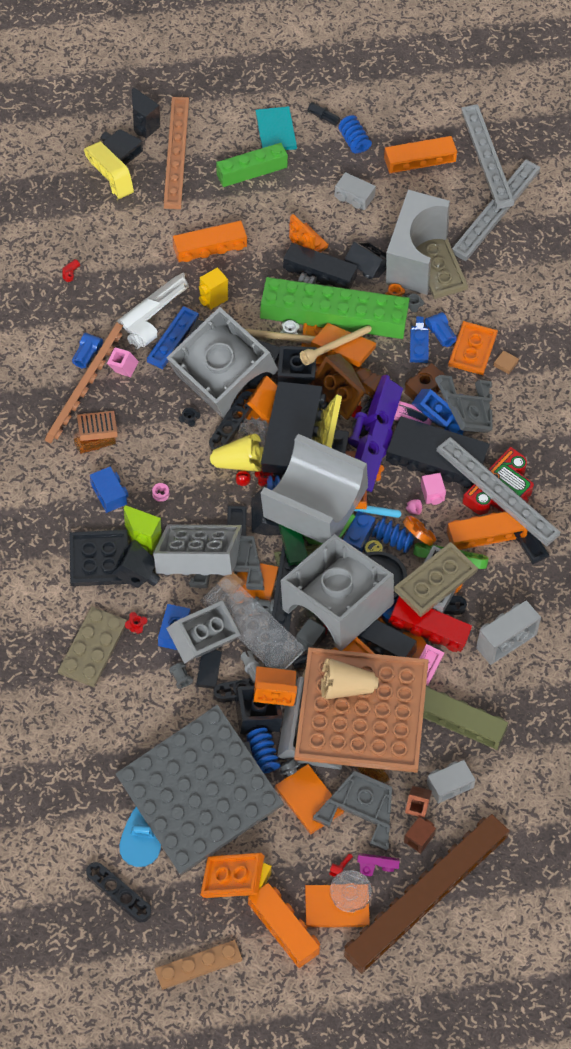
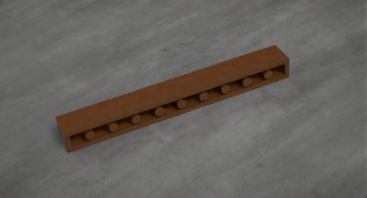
(426, 893)

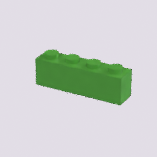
(251, 164)

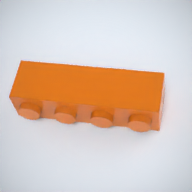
(420, 154)
(209, 241)
(484, 530)
(284, 926)

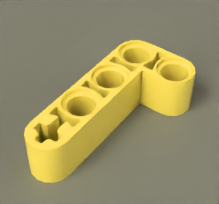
(111, 168)

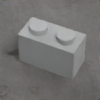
(354, 191)
(450, 781)

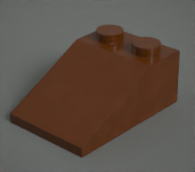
(339, 378)

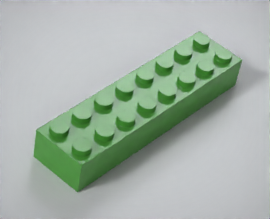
(338, 306)

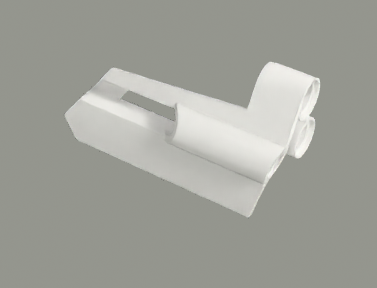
(136, 319)

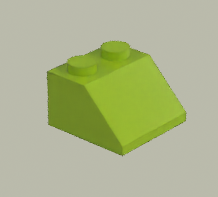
(143, 528)

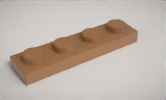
(198, 964)

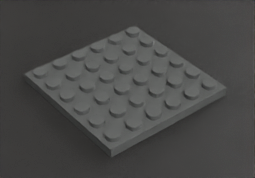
(199, 789)

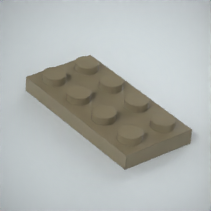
(445, 271)
(435, 579)
(92, 647)

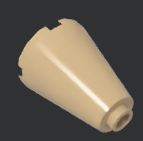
(346, 680)

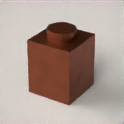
(418, 801)
(420, 834)

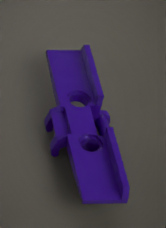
(380, 434)

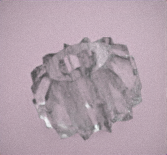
(254, 426)

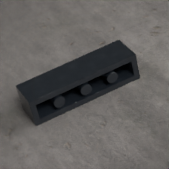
(324, 267)
(388, 641)

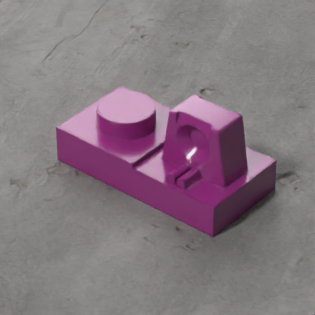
(368, 863)

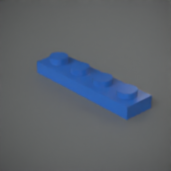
(172, 337)

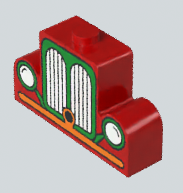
(510, 471)

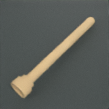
(280, 336)
(309, 355)

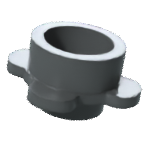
(417, 300)
(289, 767)

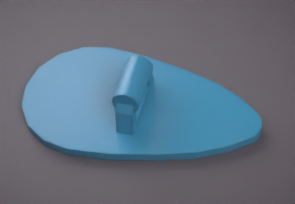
(138, 843)

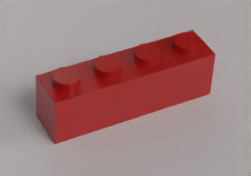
(432, 625)

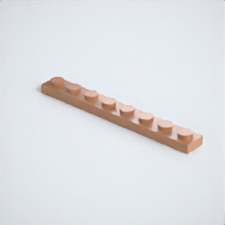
(176, 153)
(82, 389)

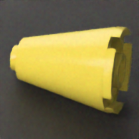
(239, 454)

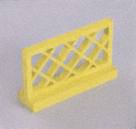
(329, 422)

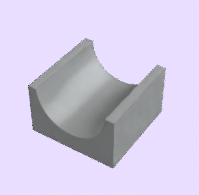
(420, 220)
(220, 360)
(316, 490)
(340, 589)

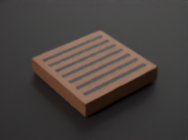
(97, 425)

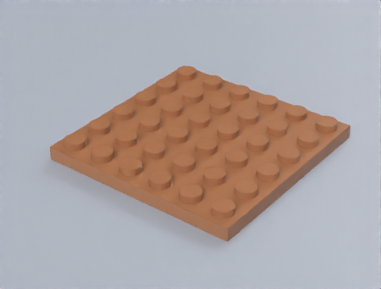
(369, 728)

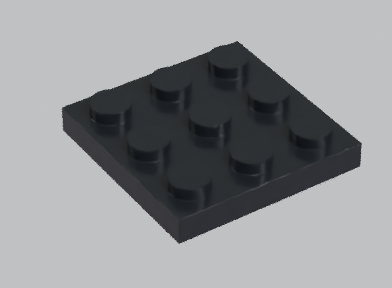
(95, 557)

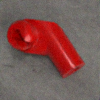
(67, 271)

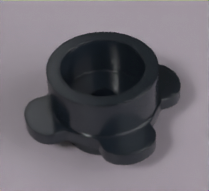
(189, 412)

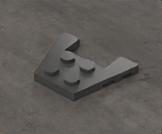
(470, 412)
(246, 562)
(364, 799)

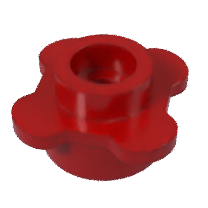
(260, 475)
(137, 628)

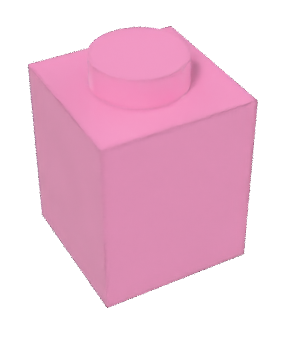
(122, 362)
(433, 488)

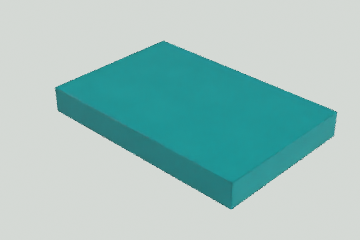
(276, 127)

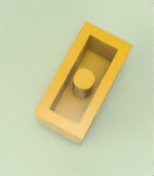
(213, 289)

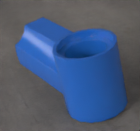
(439, 326)
(88, 347)

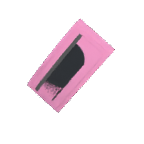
(411, 412)

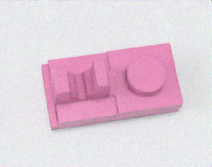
(435, 657)

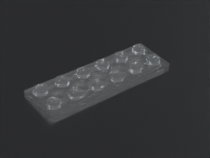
(257, 627)

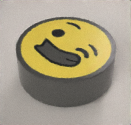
(373, 545)

